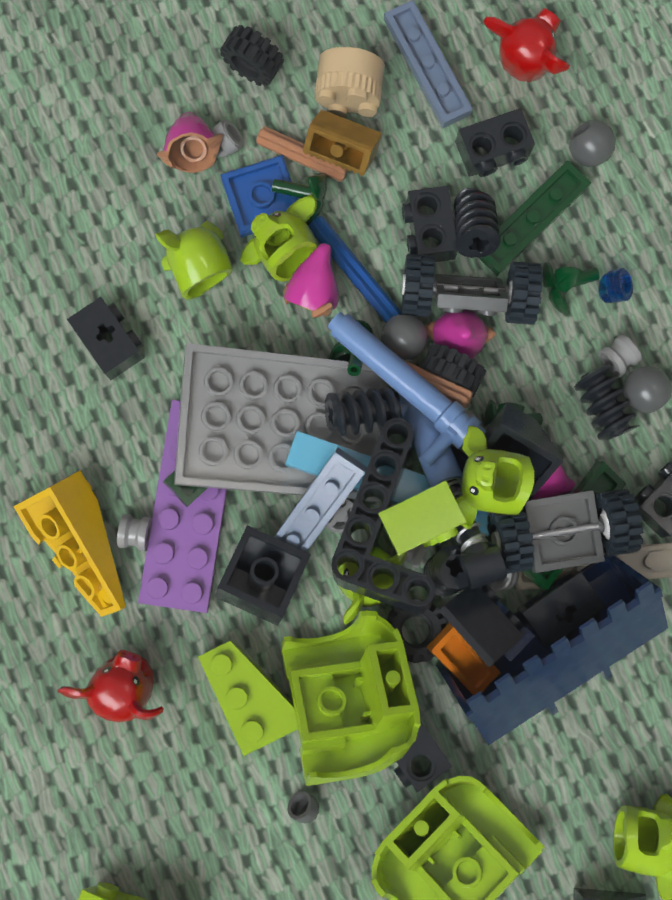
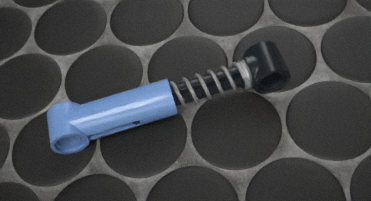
(479, 558)

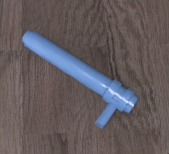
(447, 416)

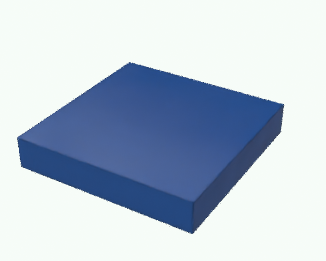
(251, 191)

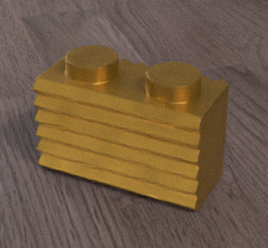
(342, 142)

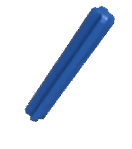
(354, 269)

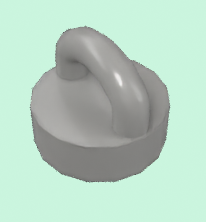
(232, 139)

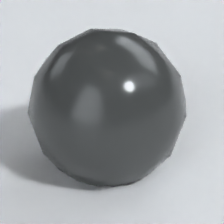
(592, 143)
(405, 336)
(647, 389)

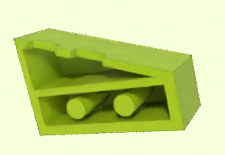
(423, 519)
(249, 698)

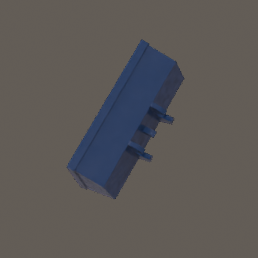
(545, 674)

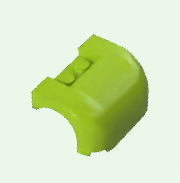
(351, 699)
(454, 847)

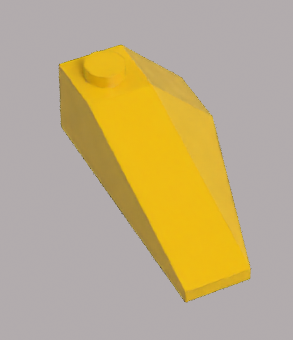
(73, 527)

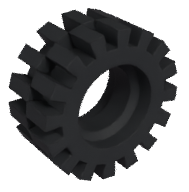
(251, 55)
(454, 367)
(435, 621)

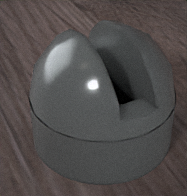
(303, 807)

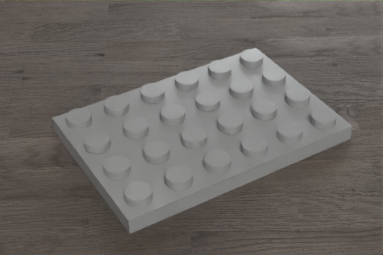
(244, 413)

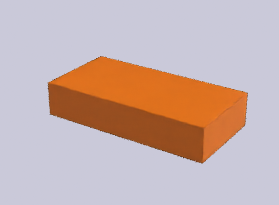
(462, 660)

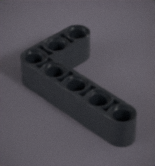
(365, 518)

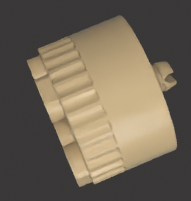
(349, 81)

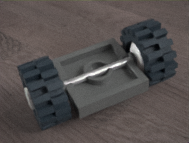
(487, 295)
(567, 530)

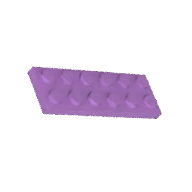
(181, 539)

